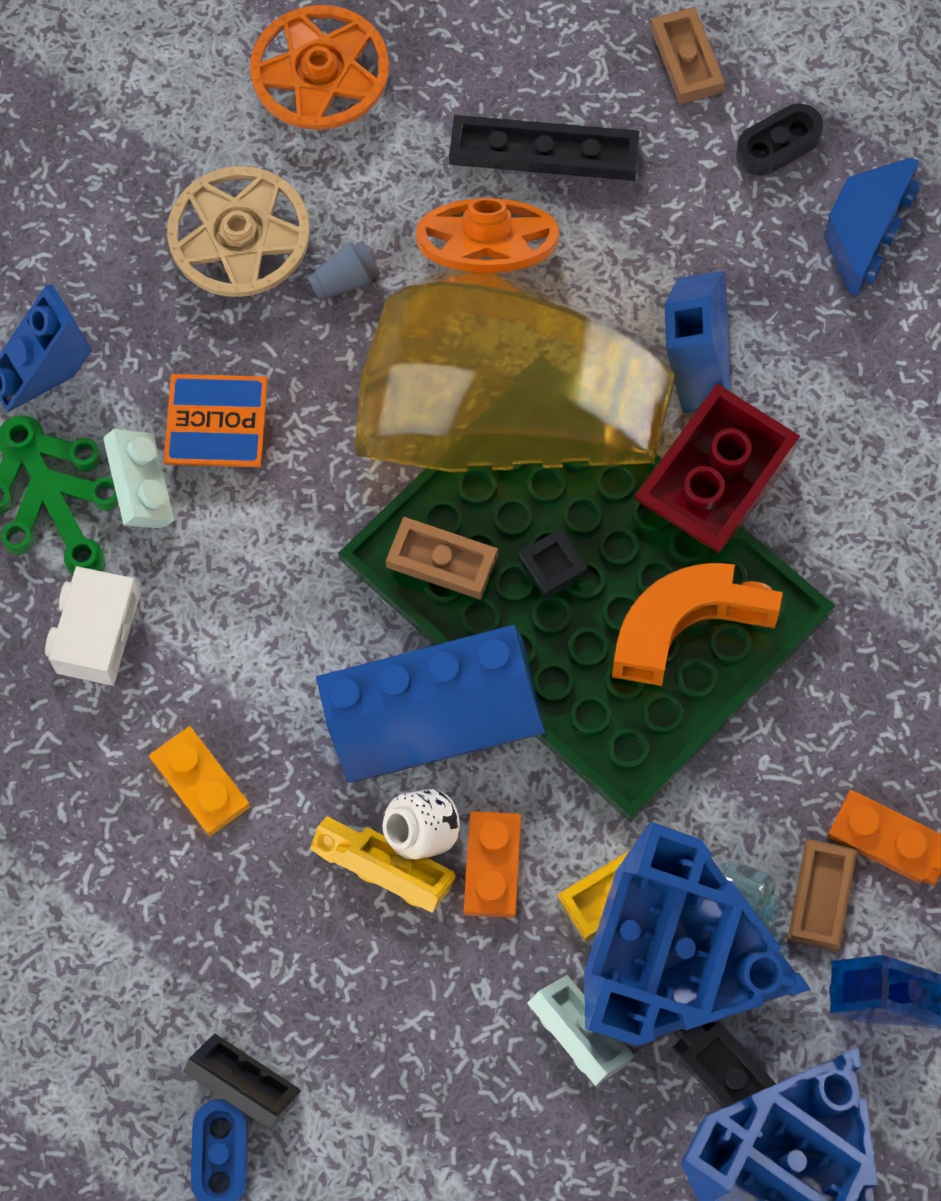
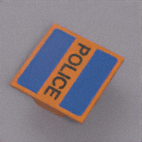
(215, 420)

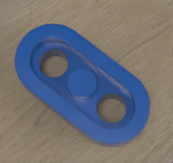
(219, 1156)

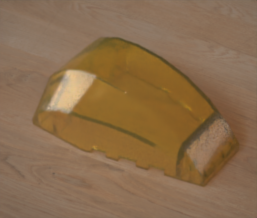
(504, 378)

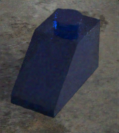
(885, 992)

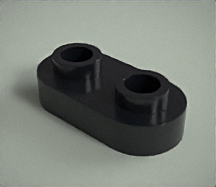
(777, 141)

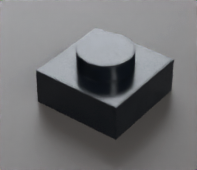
(552, 564)

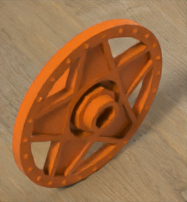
(319, 67)
(487, 231)

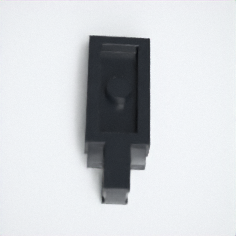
(720, 1063)

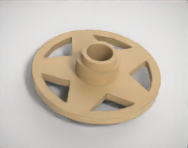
(238, 231)

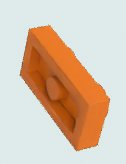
(492, 864)

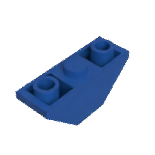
(868, 218)
(698, 337)
(43, 350)

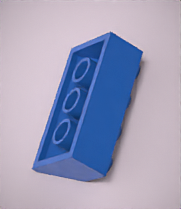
(431, 704)

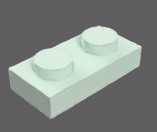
(138, 479)
(563, 1014)

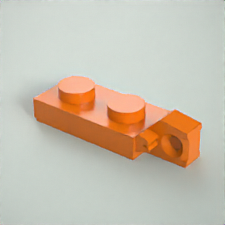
(888, 838)

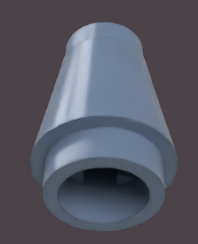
(344, 271)

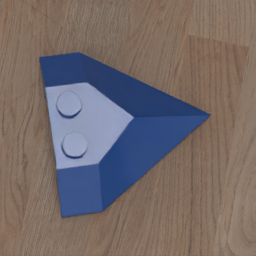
(678, 945)
(789, 1141)

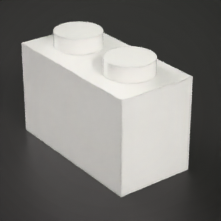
(92, 625)

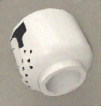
(421, 824)

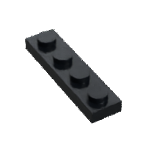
(544, 147)

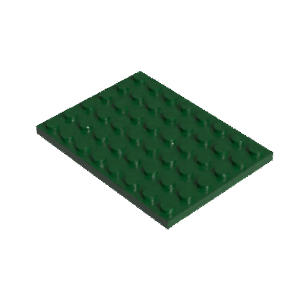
(609, 730)

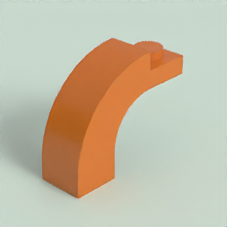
(680, 601)

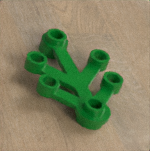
(48, 487)

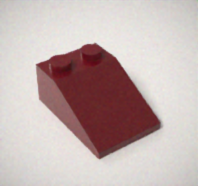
(718, 468)

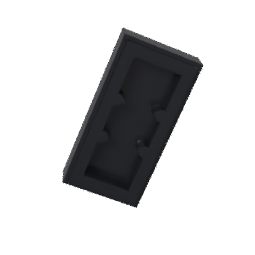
(242, 1081)

